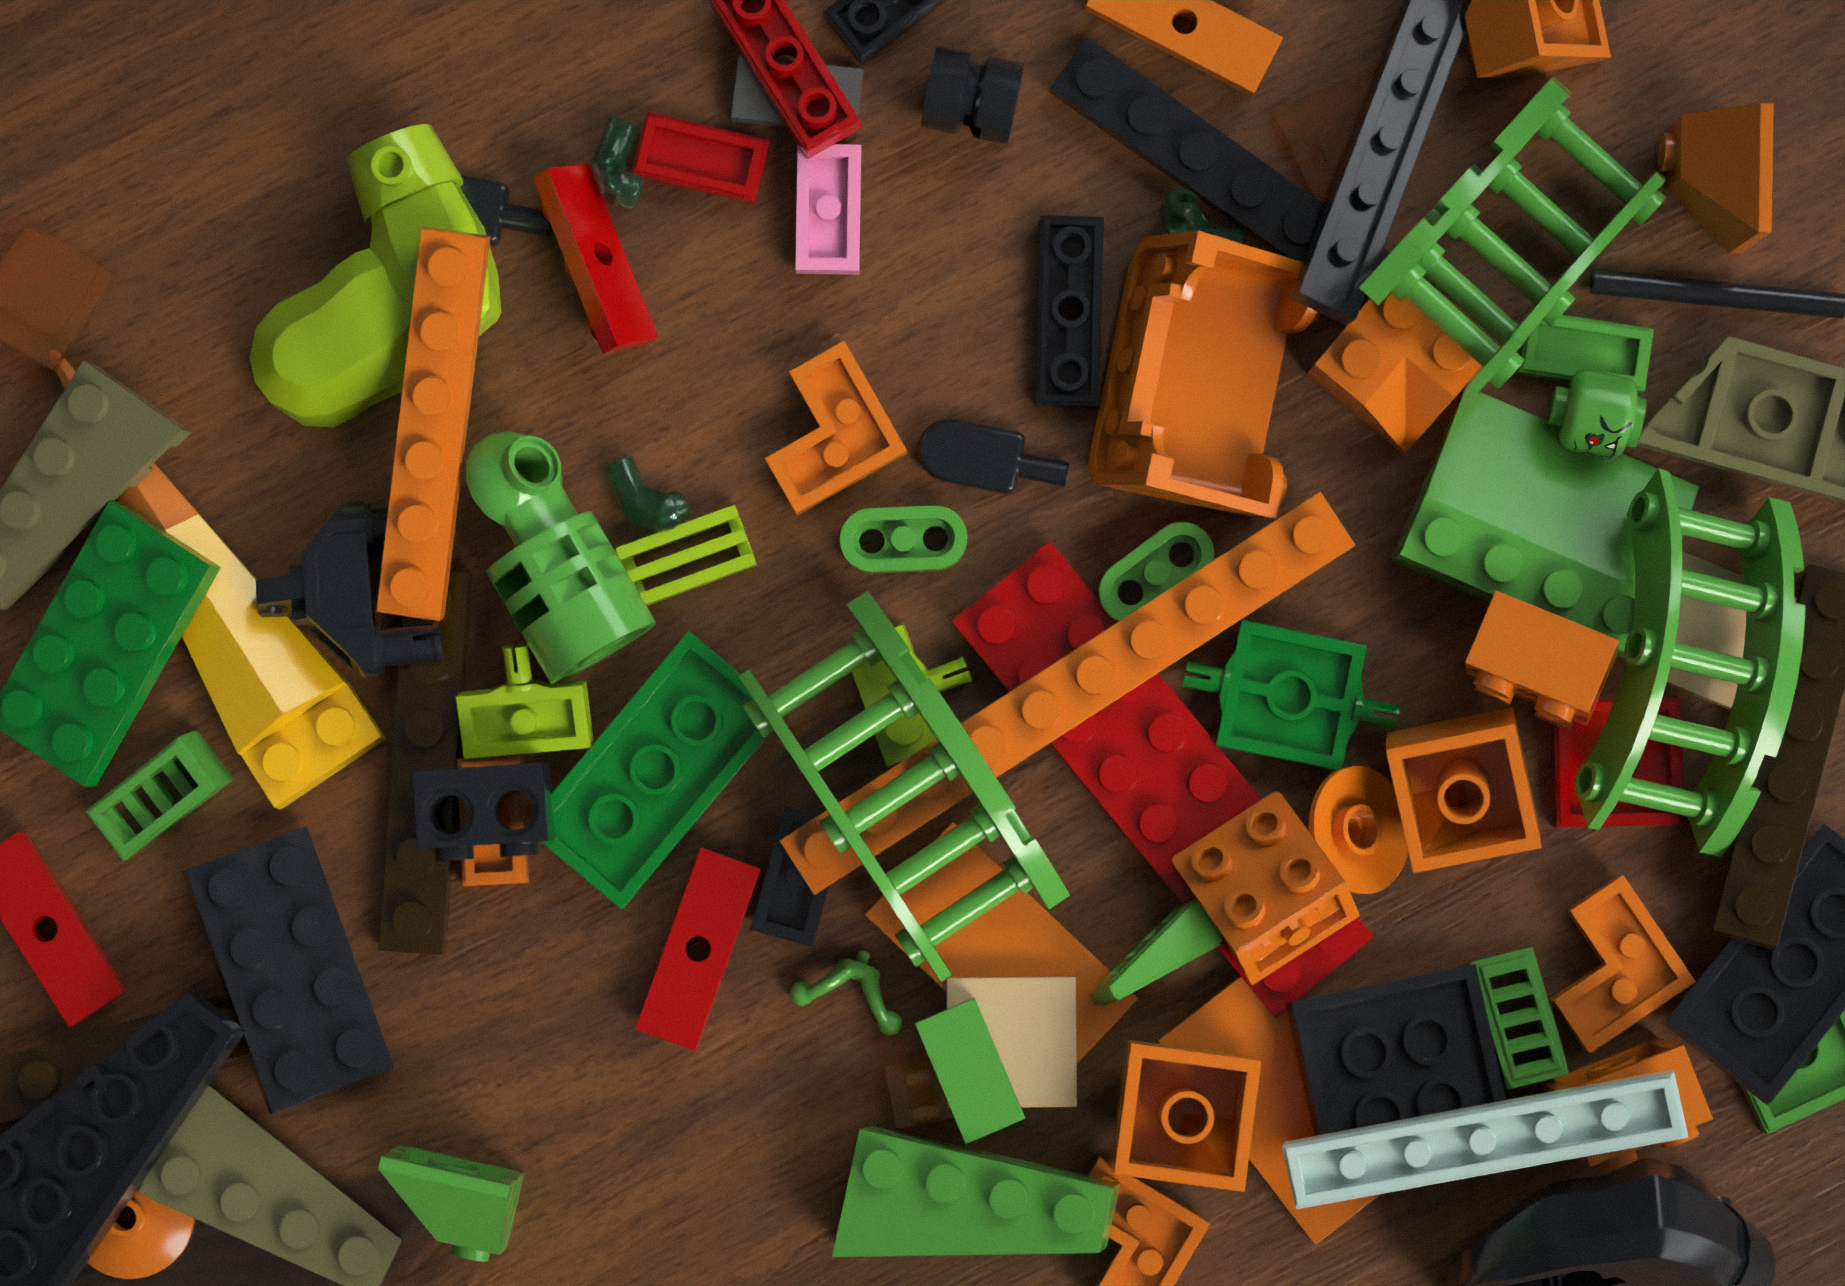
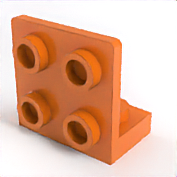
(1266, 886)

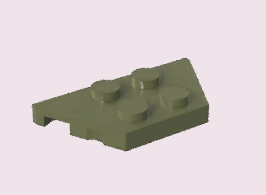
(1759, 418)

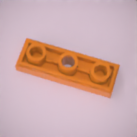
(1219, 45)

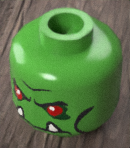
(1598, 414)

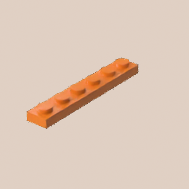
(433, 423)

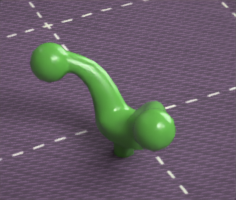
(888, 1021)

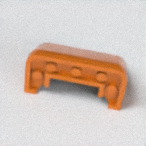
(1197, 374)

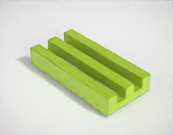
(737, 538)

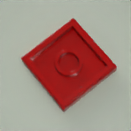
(1658, 764)

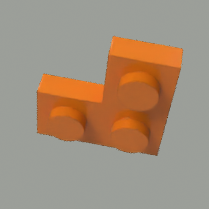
(851, 434)
(1635, 969)
(1152, 1232)

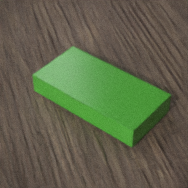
(1586, 344)
(970, 1070)

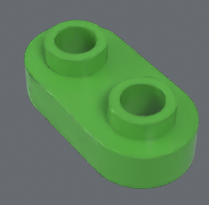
(903, 537)
(1152, 568)

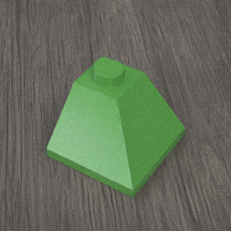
(456, 1198)

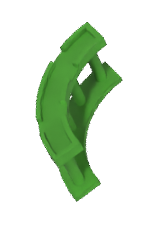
(1455, 215)
(1764, 676)
(949, 758)

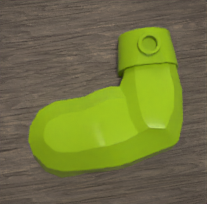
(346, 338)

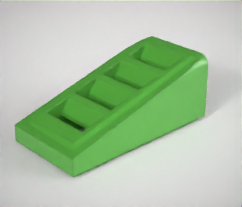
(183, 762)
(1171, 944)
(1547, 1037)

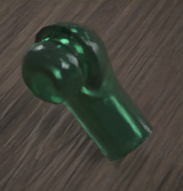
(610, 165)
(1182, 214)
(643, 504)

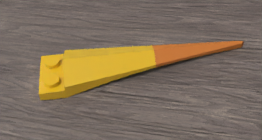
(267, 679)

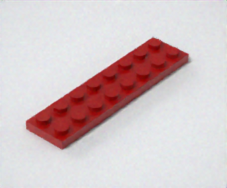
(1138, 755)

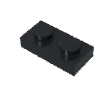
(786, 902)

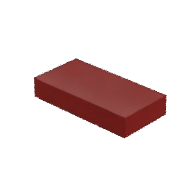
(701, 158)

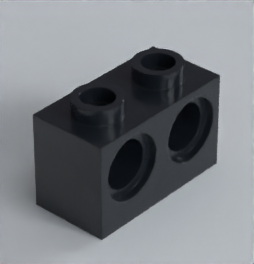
(483, 793)

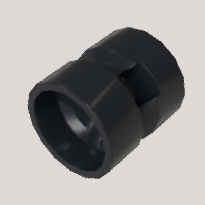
(972, 94)

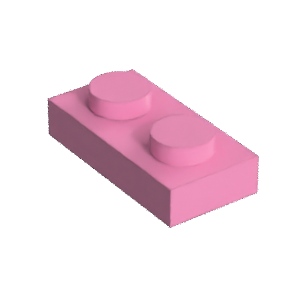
(829, 211)

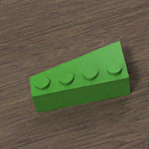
(957, 1200)

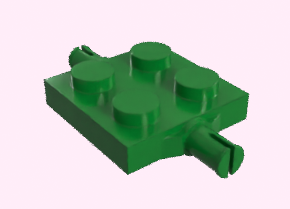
(1290, 695)

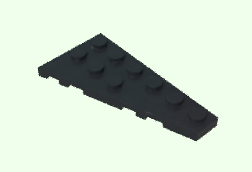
(91, 1146)

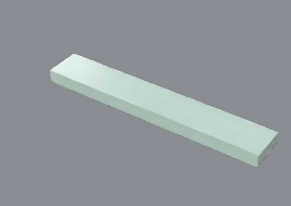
(1485, 1139)

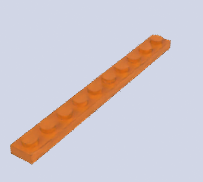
(1096, 675)

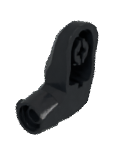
(1619, 1229)

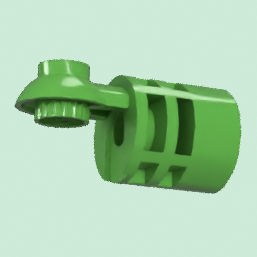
(563, 574)

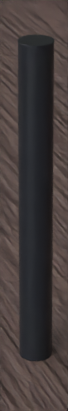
(1717, 293)

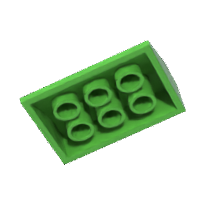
(1529, 517)

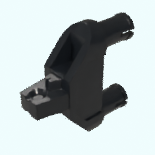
(337, 598)

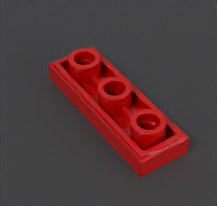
(801, 91)
(594, 258)
(72, 962)
(684, 986)

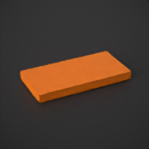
(1006, 941)
(1242, 1025)

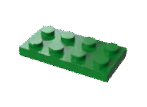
(103, 643)
(654, 771)

